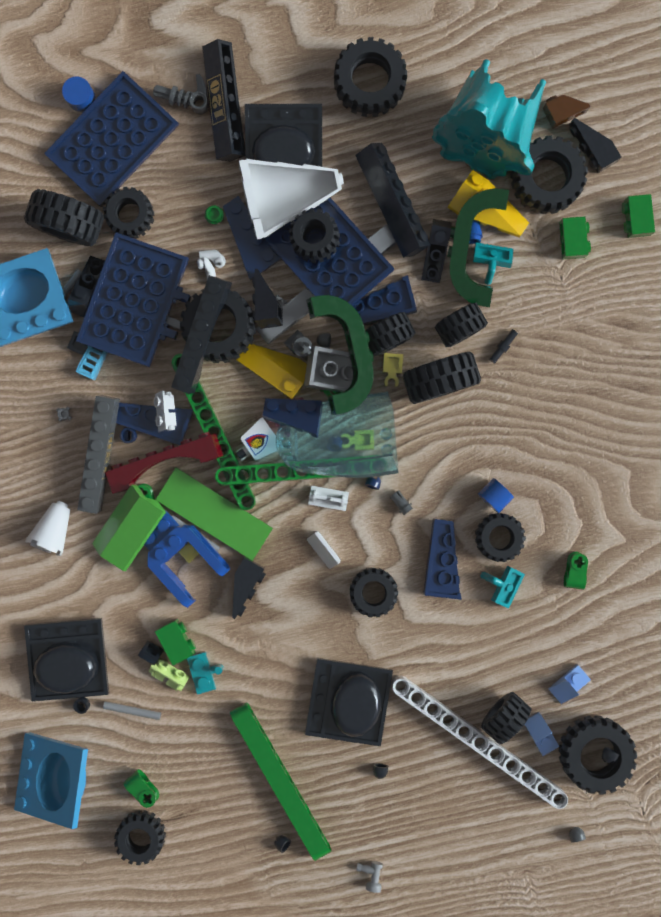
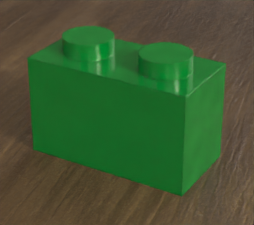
(638, 216)
(574, 238)
(175, 641)

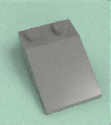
(328, 370)

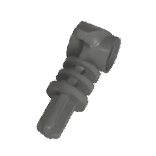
(187, 99)
(299, 345)

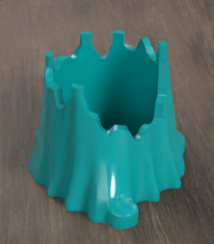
(488, 128)

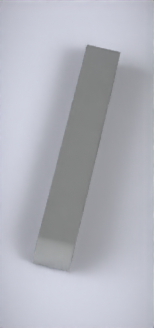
(297, 307)

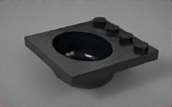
(284, 133)
(66, 659)
(348, 702)

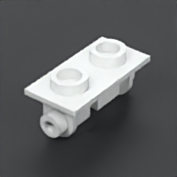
(163, 402)
(328, 498)

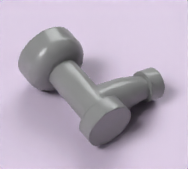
(374, 869)

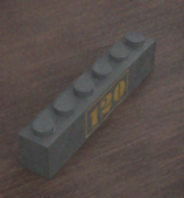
(98, 454)

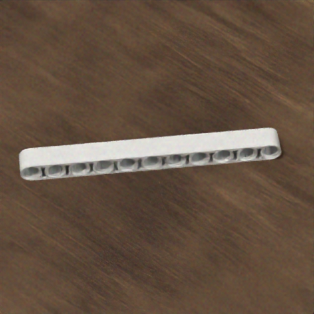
(484, 749)

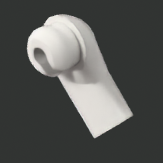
(213, 255)
(205, 263)

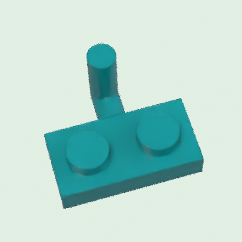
(494, 257)
(506, 586)
(203, 673)

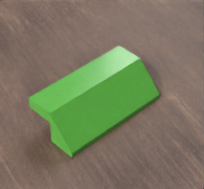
(128, 528)

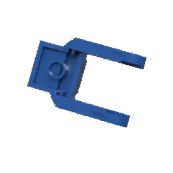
(166, 542)

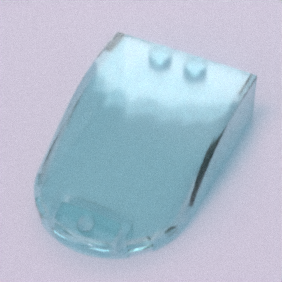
(347, 443)

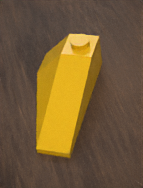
(506, 221)
(277, 369)

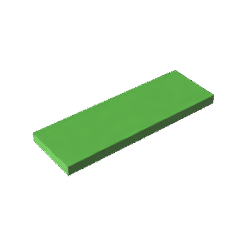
(214, 513)

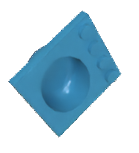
(30, 298)
(51, 780)

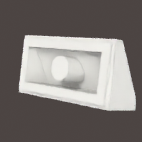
(323, 549)

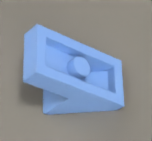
(569, 684)
(541, 734)

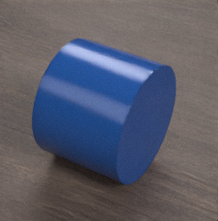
(78, 93)
(496, 495)

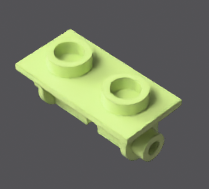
(176, 677)

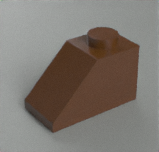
(563, 109)

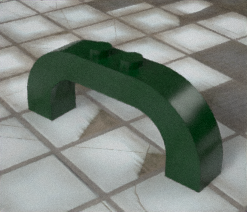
(465, 286)
(357, 344)

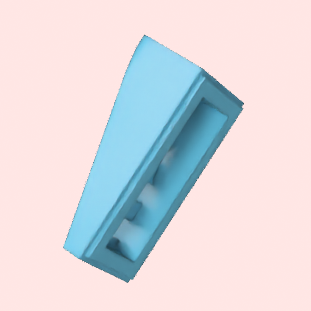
(80, 369)

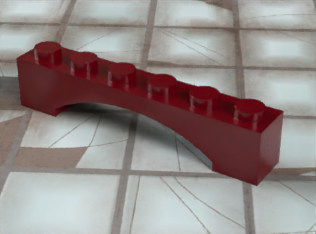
(204, 449)

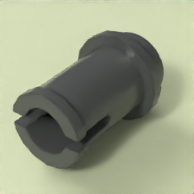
(401, 502)

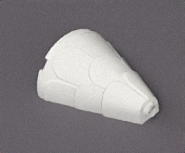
(283, 190)

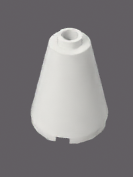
(51, 529)

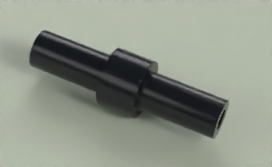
(503, 346)

